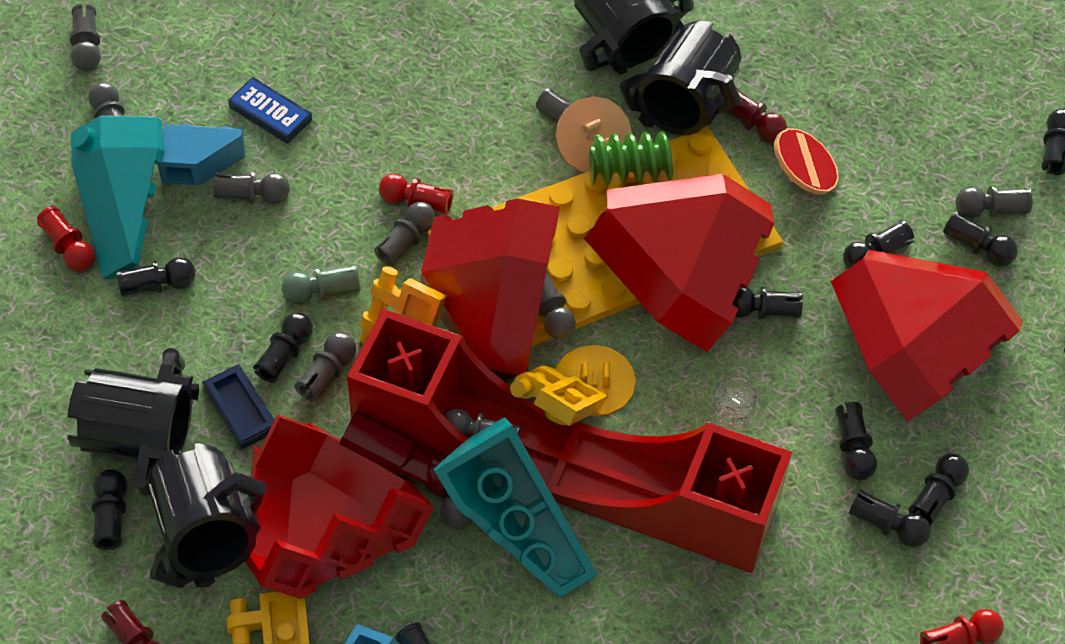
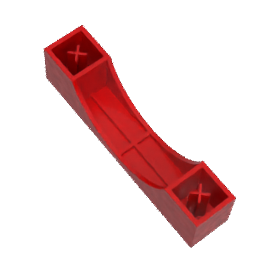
(690, 489)

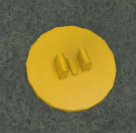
(603, 370)

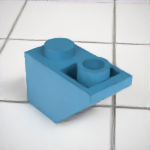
(198, 152)

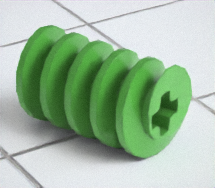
(630, 157)

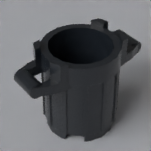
(629, 30)
(687, 81)
(134, 414)
(202, 516)

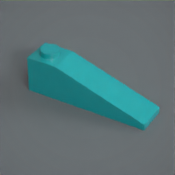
(113, 175)
(507, 498)

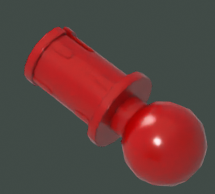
(395, 189)
(77, 254)
(984, 626)

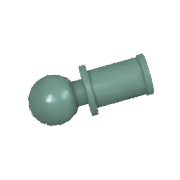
(299, 287)

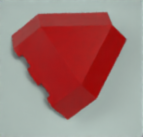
(684, 249)
(493, 277)
(922, 324)
(326, 510)

